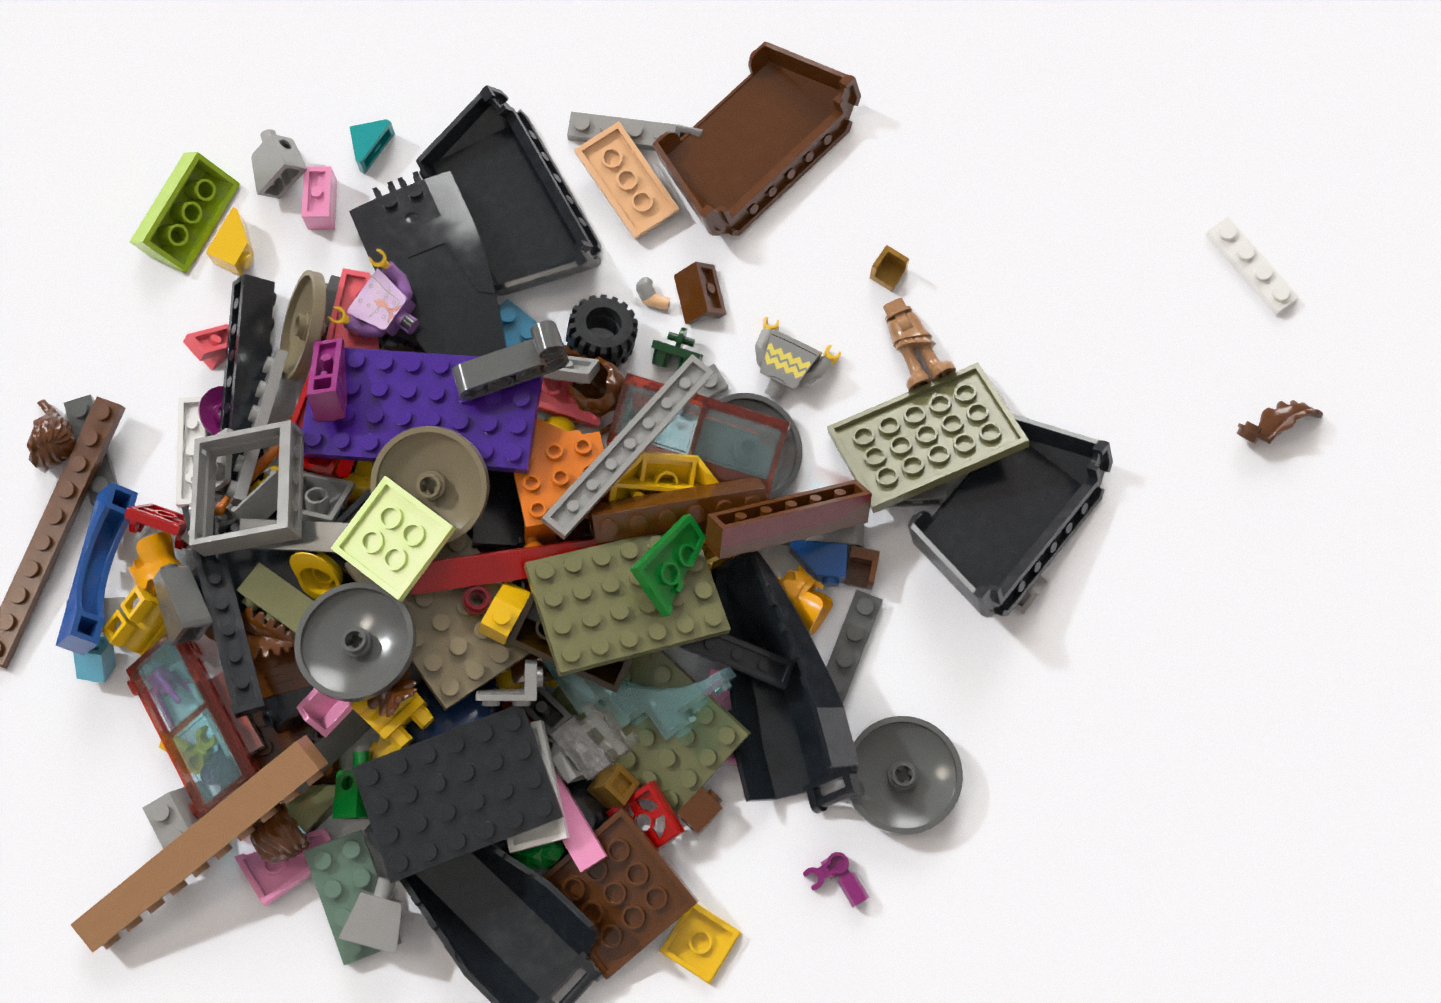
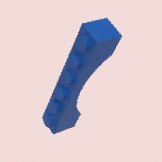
(85, 605)

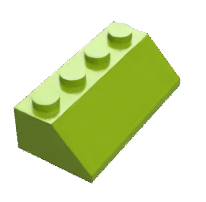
(185, 212)

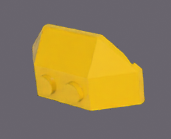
(661, 473)

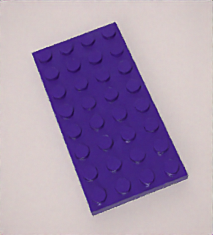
(414, 390)

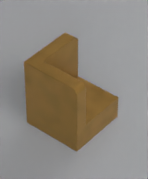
(889, 268)
(613, 786)

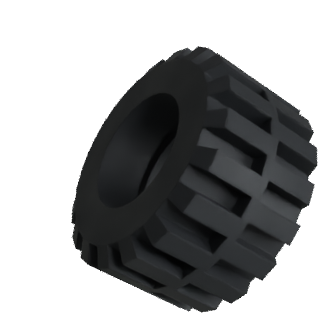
(604, 314)

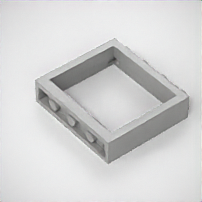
(290, 487)

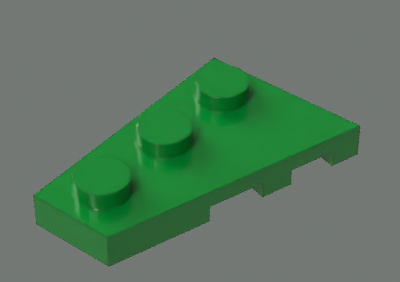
(667, 561)

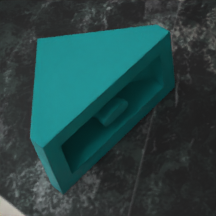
(369, 141)

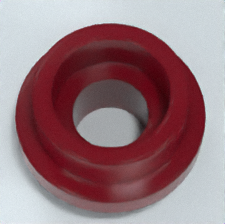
(476, 591)

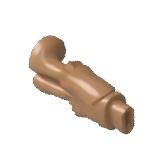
(911, 335)

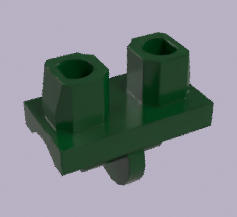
(663, 350)

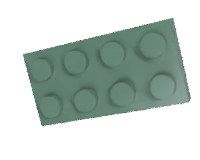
(340, 874)

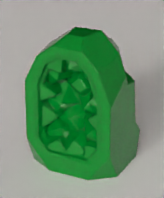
(540, 856)

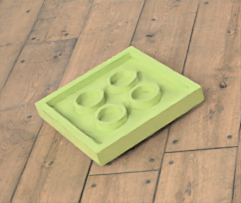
(393, 538)

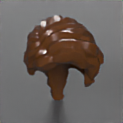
(602, 392)
(50, 439)
(278, 837)

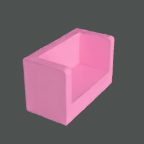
(319, 198)
(323, 712)

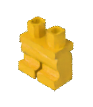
(140, 625)
(393, 727)

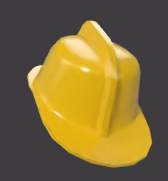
(316, 573)

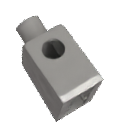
(276, 164)
(375, 918)

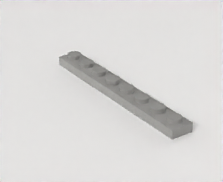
(627, 447)

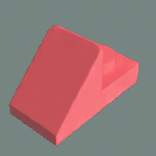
(209, 345)

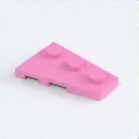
(276, 879)

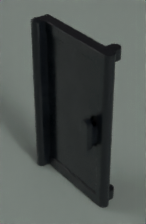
(502, 519)

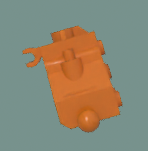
(555, 465)

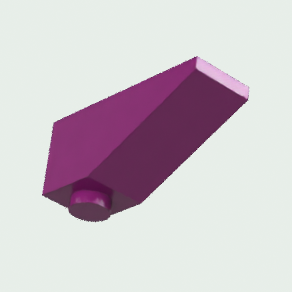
(328, 381)

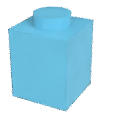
(96, 663)

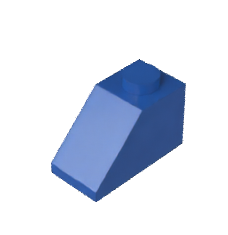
(821, 560)

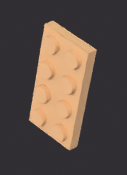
(626, 180)

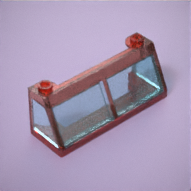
(726, 437)
(192, 722)

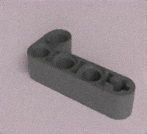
(512, 364)

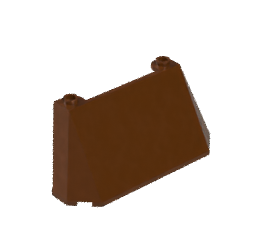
(759, 138)

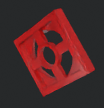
(157, 518)
(652, 792)

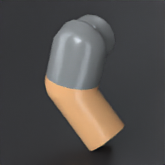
(648, 295)

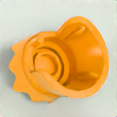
(154, 553)
(810, 603)

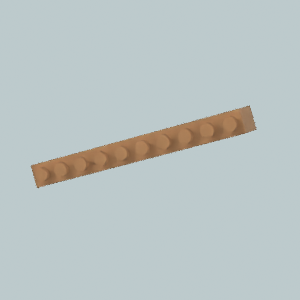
(199, 843)

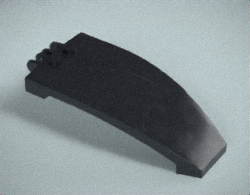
(439, 250)

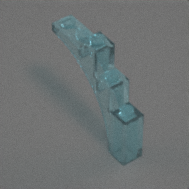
(666, 707)

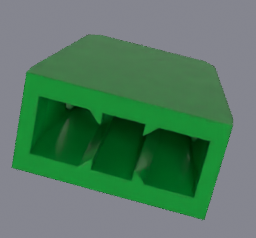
(347, 797)

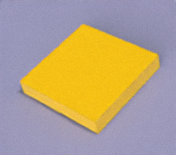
(700, 942)

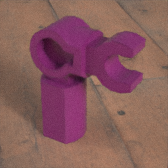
(837, 865)

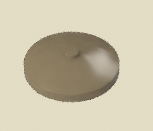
(303, 324)
(439, 471)

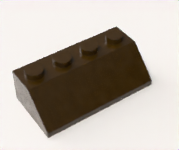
(530, 636)

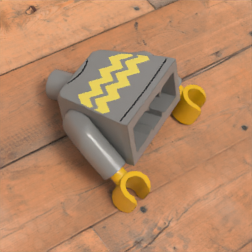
(789, 360)

